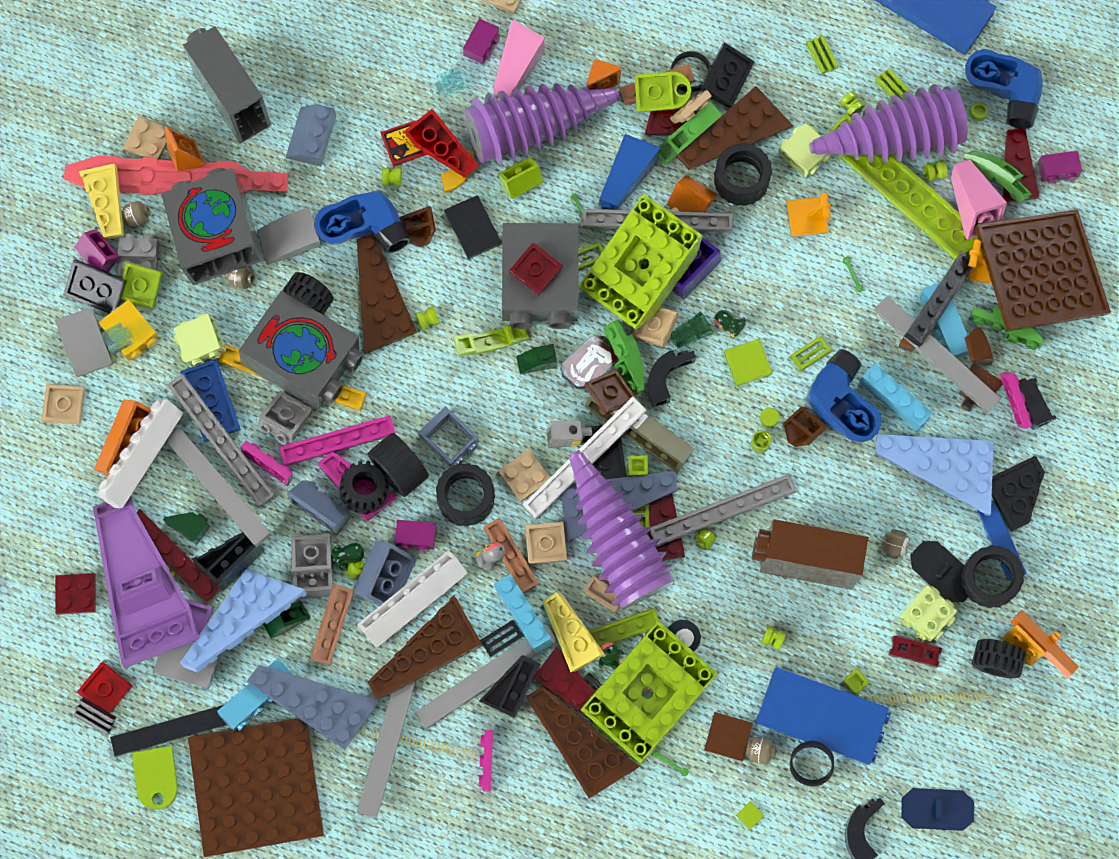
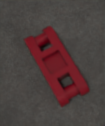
(915, 651)

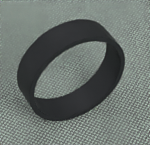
(691, 54)
(813, 744)

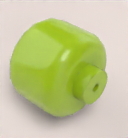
(705, 539)
(354, 569)

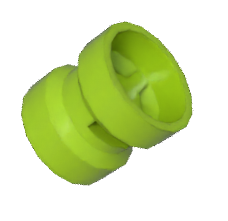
(852, 103)
(936, 170)
(391, 176)
(429, 317)
(760, 438)
(773, 637)

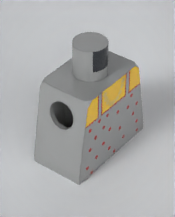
(560, 433)

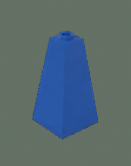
(629, 168)

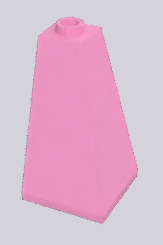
(519, 58)
(975, 197)

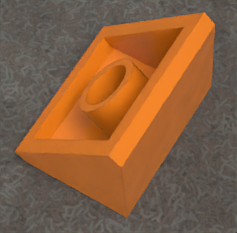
(603, 75)
(183, 150)
(691, 196)

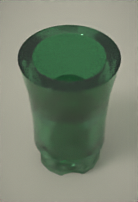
(691, 331)

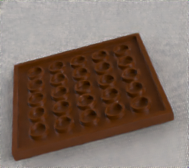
(1042, 270)
(255, 787)

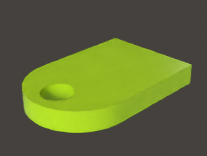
(659, 91)
(155, 774)

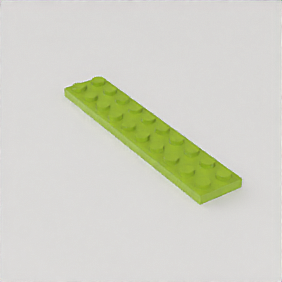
(912, 198)

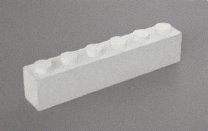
(139, 453)
(412, 599)

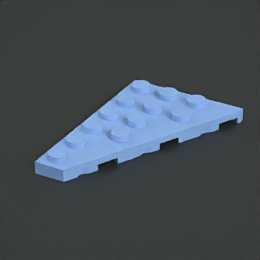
(953, 465)
(245, 608)

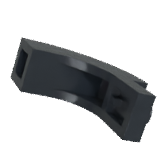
(656, 386)
(854, 831)

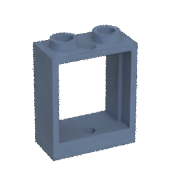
(435, 423)

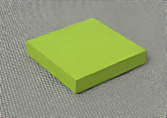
(141, 284)
(747, 362)

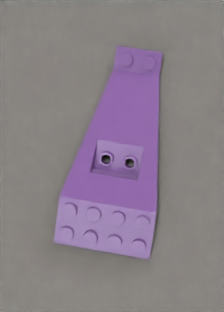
(143, 596)

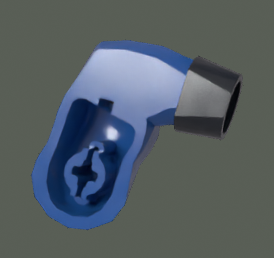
(1008, 79)
(360, 217)
(839, 404)

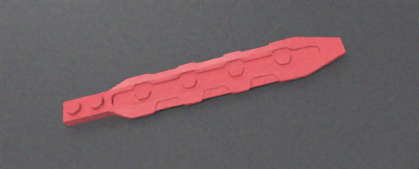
(157, 176)

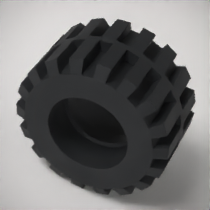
(309, 291)
(364, 472)
(998, 658)

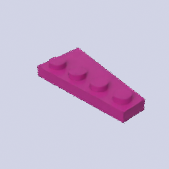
(334, 467)

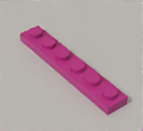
(336, 441)

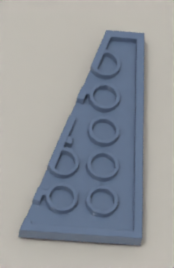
(638, 489)
(325, 708)

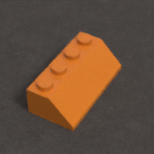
(124, 426)

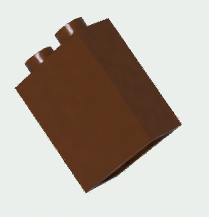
(811, 554)

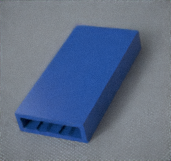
(950, 21)
(823, 715)

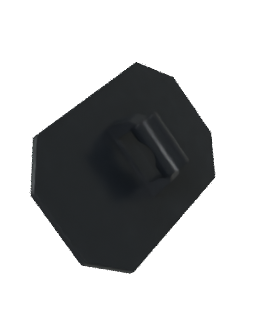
(939, 570)

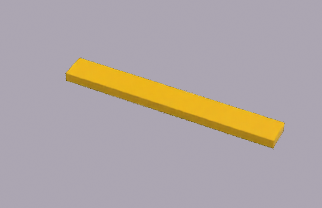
(348, 397)

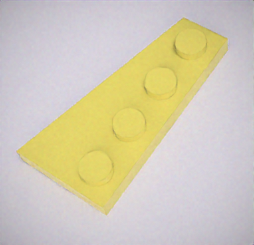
(103, 189)
(574, 638)

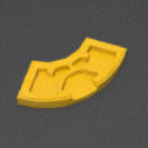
(452, 180)

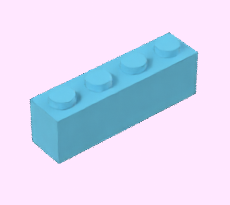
(948, 327)
(895, 397)
(523, 614)
(247, 702)

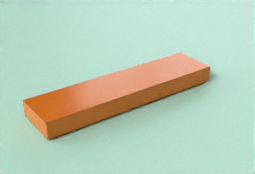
(1053, 651)

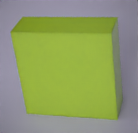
(855, 681)
(750, 815)

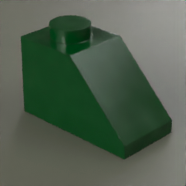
(537, 359)
(189, 525)
(287, 620)

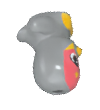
(490, 554)

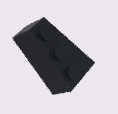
(228, 560)
(511, 689)

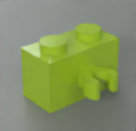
(520, 177)

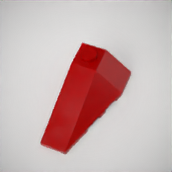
(437, 141)

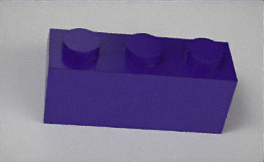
(705, 261)

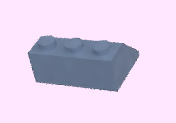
(311, 134)
(319, 506)
(383, 573)

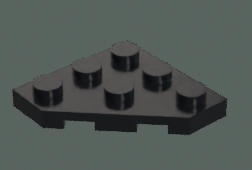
(1017, 491)

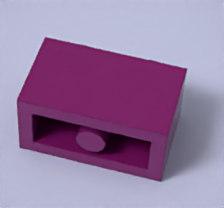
(481, 41)
(1059, 167)
(96, 250)
(415, 535)

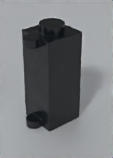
(1035, 403)

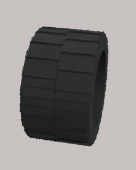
(748, 154)
(399, 463)
(465, 471)
(1009, 560)

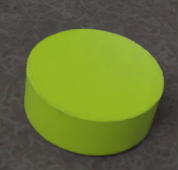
(978, 111)
(769, 417)

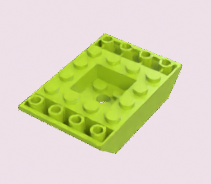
(617, 274)
(671, 673)

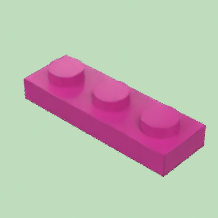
(1016, 399)
(267, 462)
(486, 761)

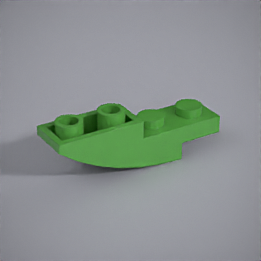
(688, 132)
(1004, 173)
(1027, 336)
(627, 351)

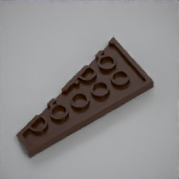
(745, 122)
(382, 306)
(430, 648)
(586, 752)

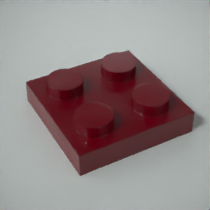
(535, 268)
(75, 593)

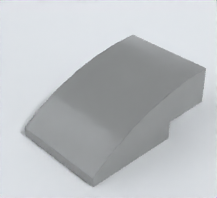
(288, 236)
(83, 342)
(312, 564)
(169, 666)

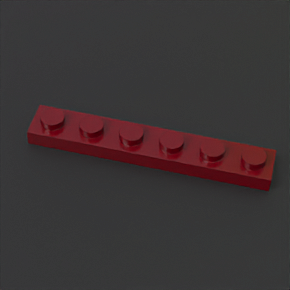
(179, 560)

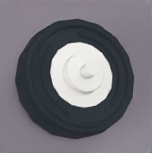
(686, 632)

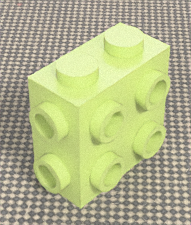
(797, 151)
(199, 340)
(928, 614)

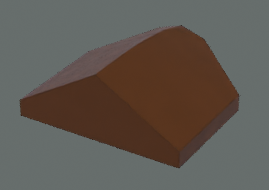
(420, 226)
(978, 347)
(803, 428)

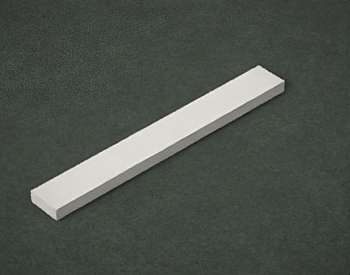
(593, 449)

